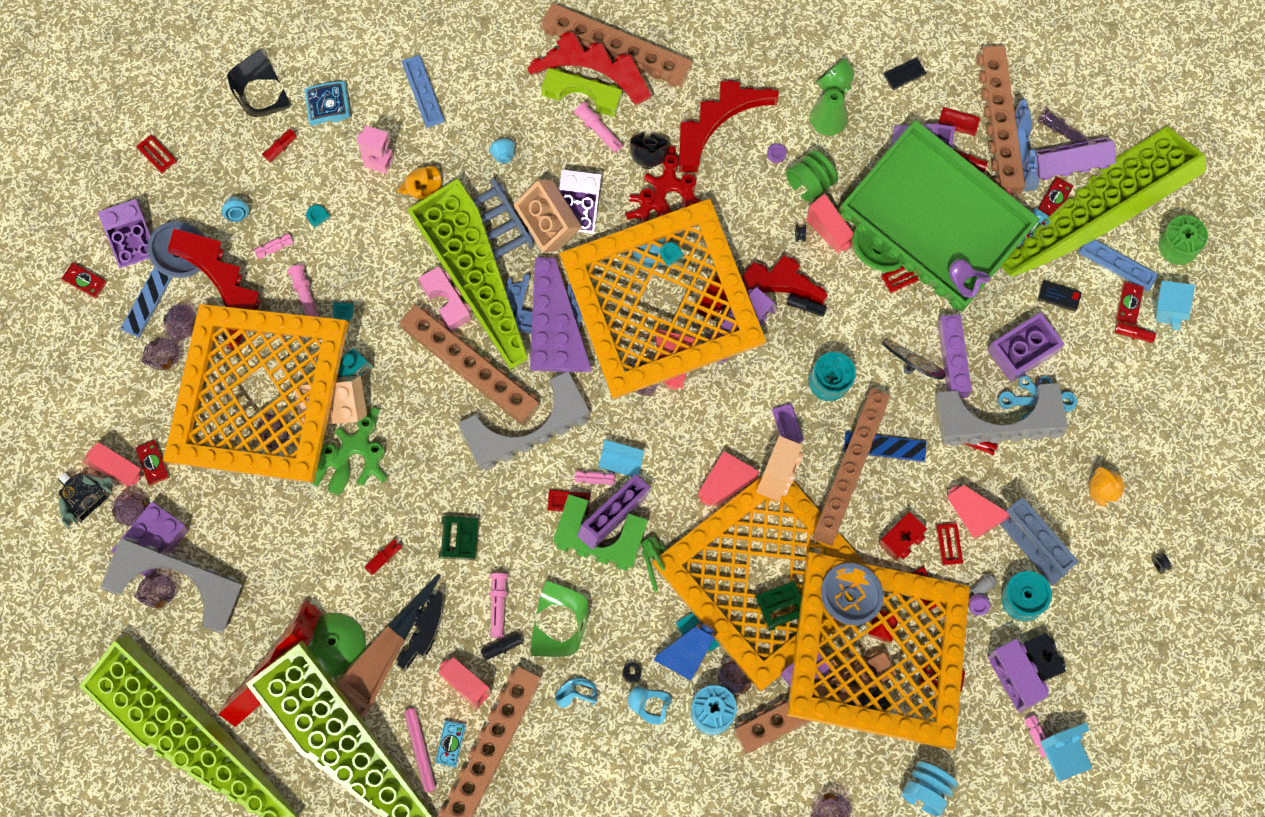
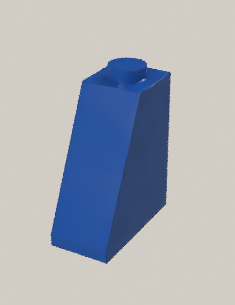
(688, 651)

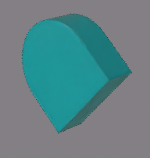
(316, 215)
(671, 253)
(343, 311)

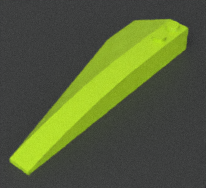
(461, 245)

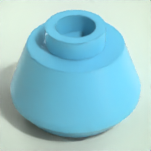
(502, 150)
(235, 209)

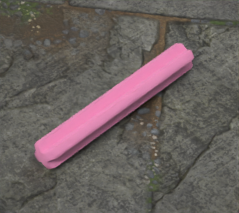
(419, 750)

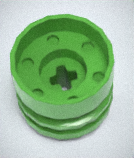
(813, 173)
(1183, 240)

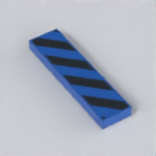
(894, 447)

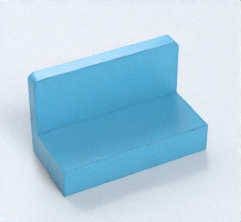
(621, 458)

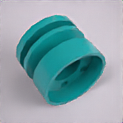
(839, 368)

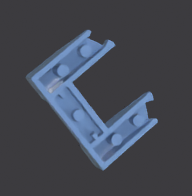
(1029, 160)
(516, 295)

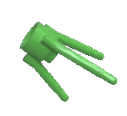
(653, 549)

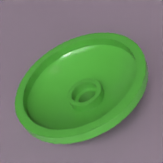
(866, 249)
(348, 645)

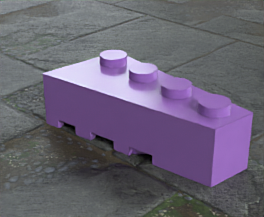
(762, 306)

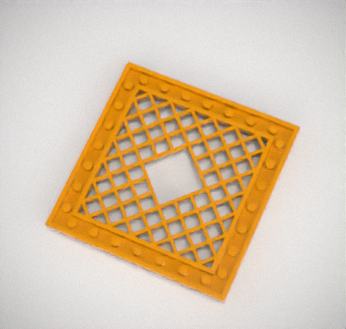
(675, 364)
(305, 465)
(759, 672)
(803, 706)

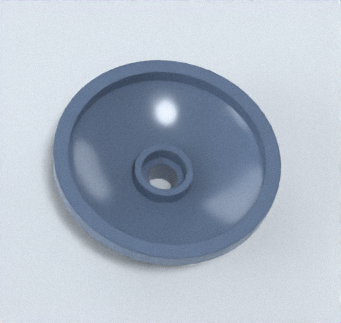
(167, 262)
(868, 606)

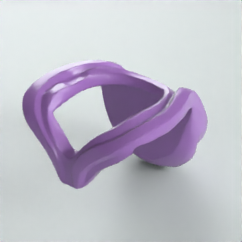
(960, 271)

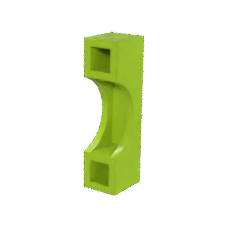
(559, 84)

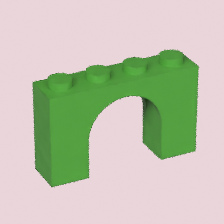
(621, 553)

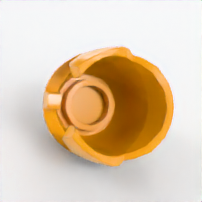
(427, 177)
(1106, 486)

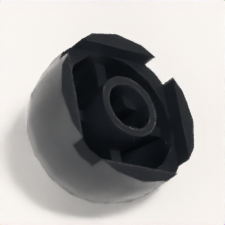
(648, 150)

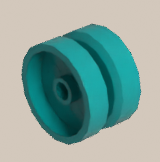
(1034, 587)

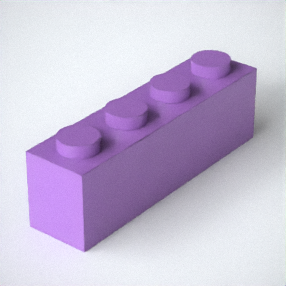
(1076, 157)
(954, 355)
(613, 512)

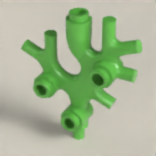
(351, 445)

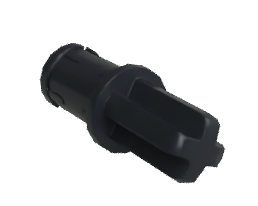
(806, 305)
(501, 646)

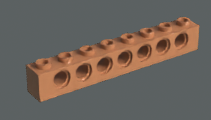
(628, 44)
(996, 57)
(520, 412)
(851, 467)
(517, 678)
(751, 742)

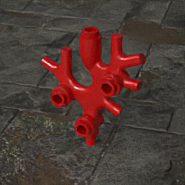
(662, 185)

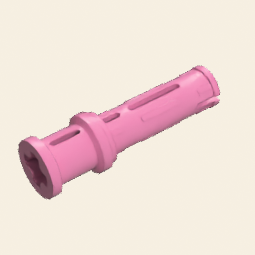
(592, 120)
(301, 286)
(498, 595)

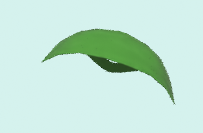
(556, 594)

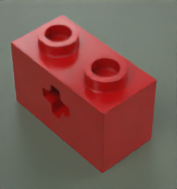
(906, 526)

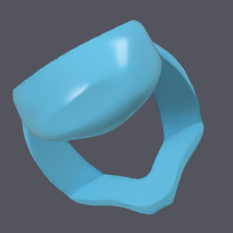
(566, 692)
(638, 698)

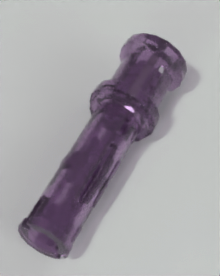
(1058, 125)

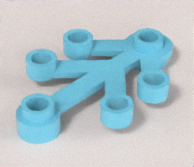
(1031, 401)

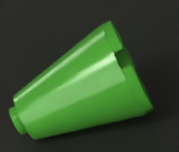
(829, 113)

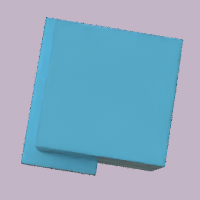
(1174, 303)

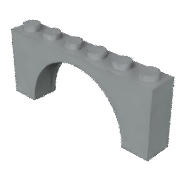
(961, 427)
(491, 448)
(216, 592)

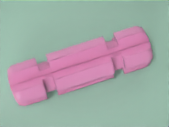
(273, 246)
(594, 477)
(1036, 732)

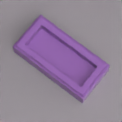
(787, 423)

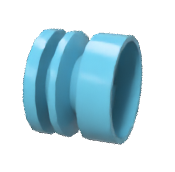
(715, 722)
(930, 786)

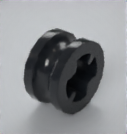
(800, 233)
(1161, 563)
(627, 668)

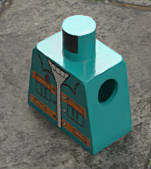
(354, 365)

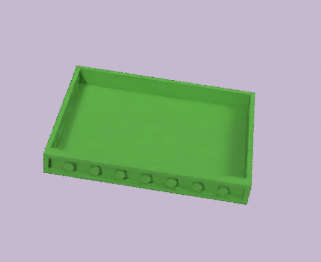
(935, 209)

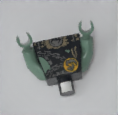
(82, 495)

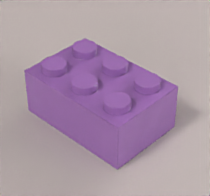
(1025, 347)
(156, 529)
(1018, 675)

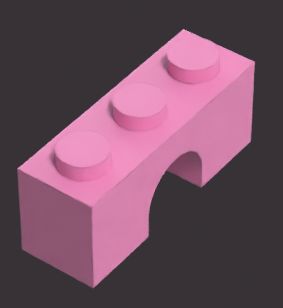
(374, 149)
(436, 284)

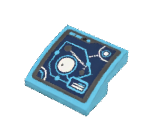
(327, 103)

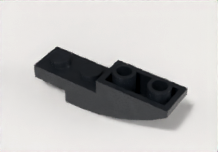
(428, 624)

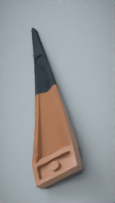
(367, 673)

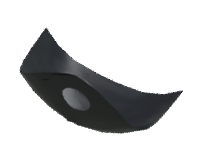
(250, 69)

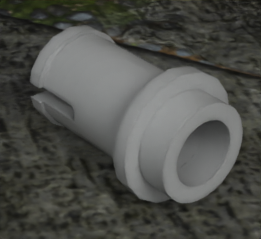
(984, 585)

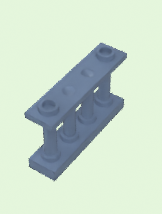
(526, 236)
(1038, 541)

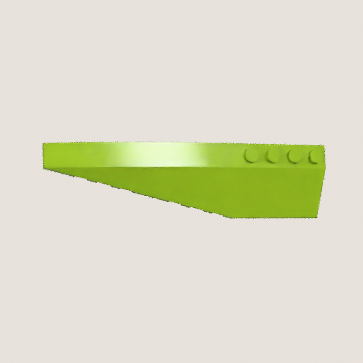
(1118, 194)
(165, 717)
(333, 734)

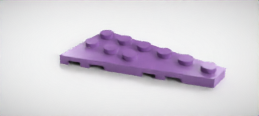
(554, 335)

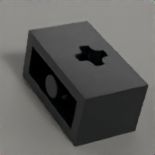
(1045, 646)

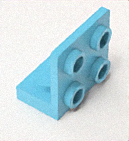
(1067, 753)

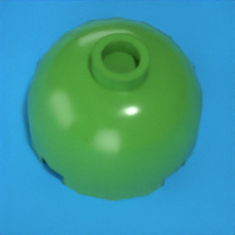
(837, 77)

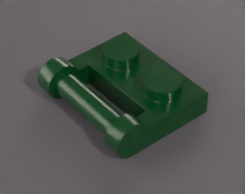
(465, 538)
(776, 600)

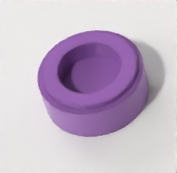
(776, 153)
(979, 604)

